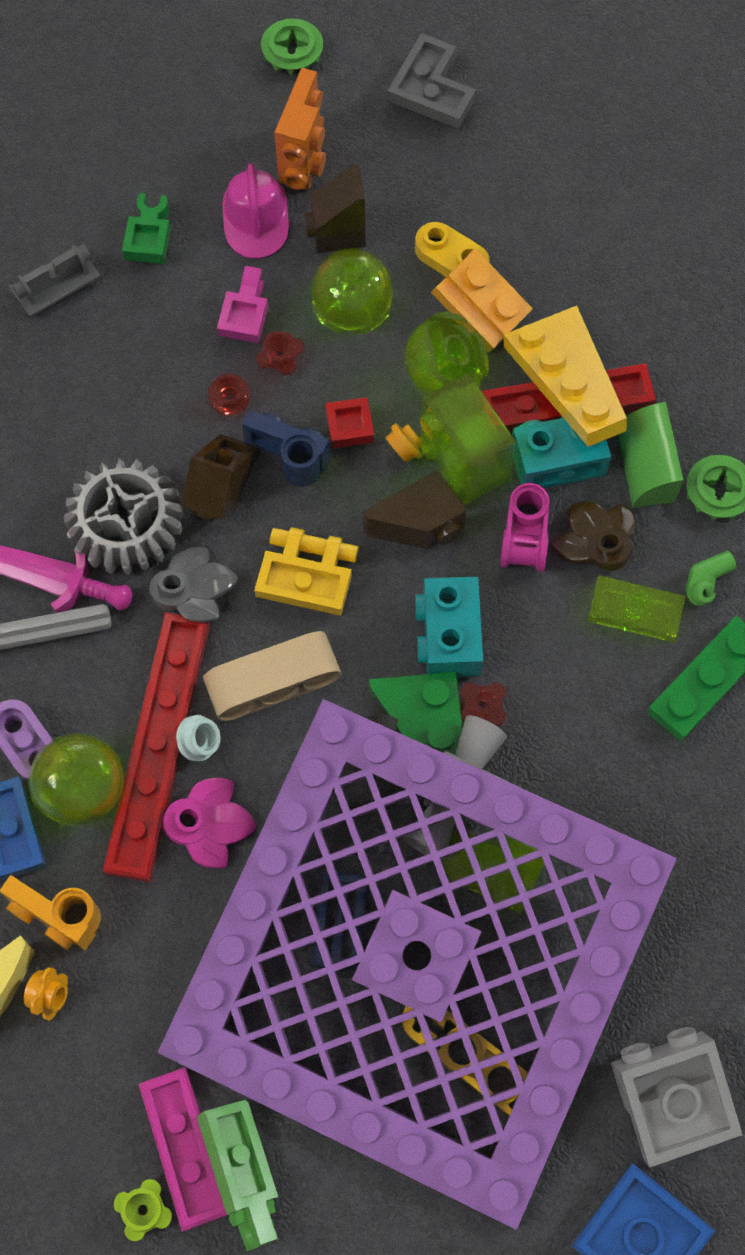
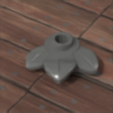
(197, 583)

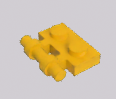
(302, 581)

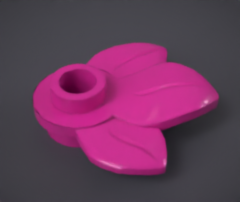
(216, 822)

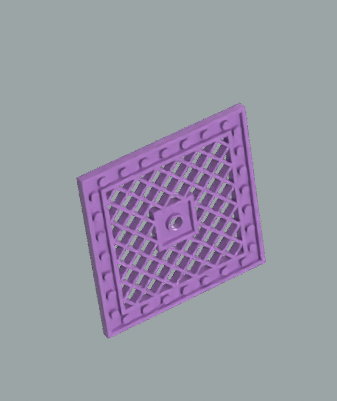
(198, 1036)

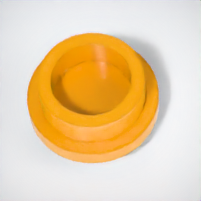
(405, 442)

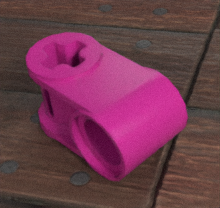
(526, 535)

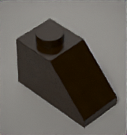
(338, 213)
(218, 476)
(418, 514)

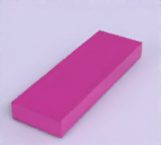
(181, 1147)

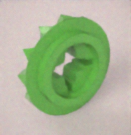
(279, 36)
(707, 473)

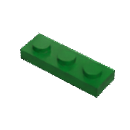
(702, 682)

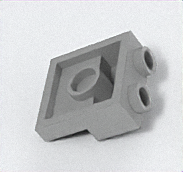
(676, 1095)

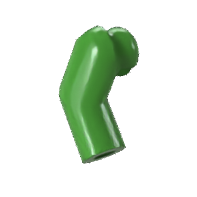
(703, 576)

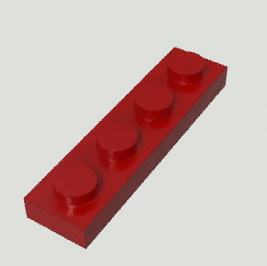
(526, 402)

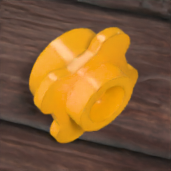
(46, 992)

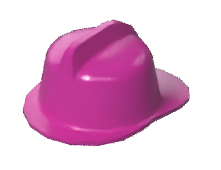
(255, 214)

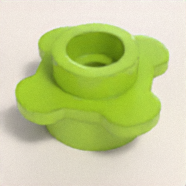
(128, 1206)

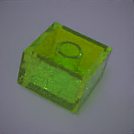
(466, 439)

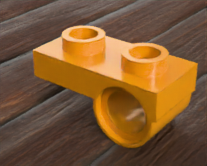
(29, 904)

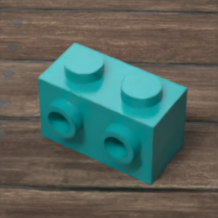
(555, 455)
(451, 626)

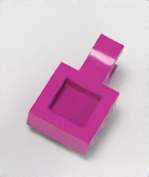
(245, 311)

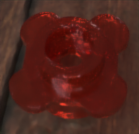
(277, 342)
(491, 694)

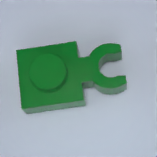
(149, 234)

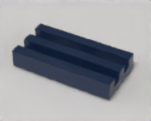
(345, 879)

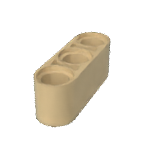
(272, 676)

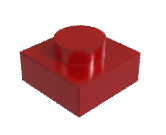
(349, 422)

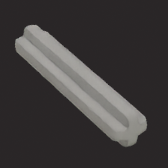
(54, 626)

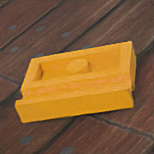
(482, 299)

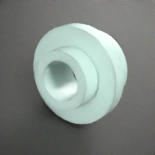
(206, 739)

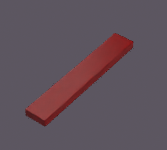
(155, 749)

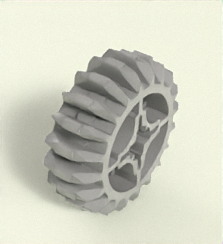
(153, 500)

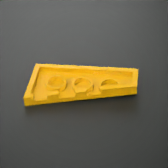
(570, 374)

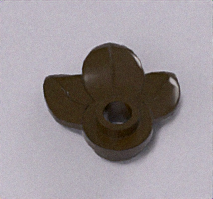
(593, 531)

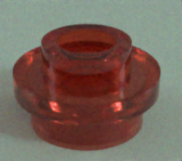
(228, 384)

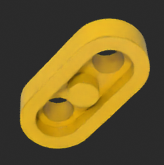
(447, 253)

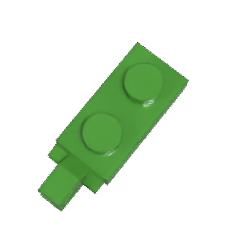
(241, 1171)

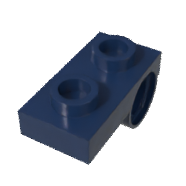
(288, 442)

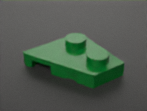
(424, 707)

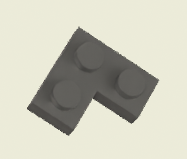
(423, 85)

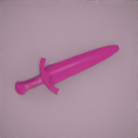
(60, 578)

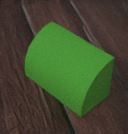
(650, 457)

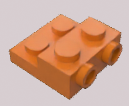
(301, 134)

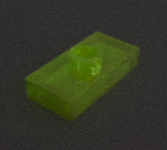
(636, 608)

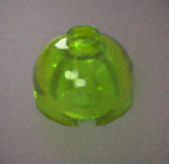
(352, 291)
(443, 352)
(76, 779)

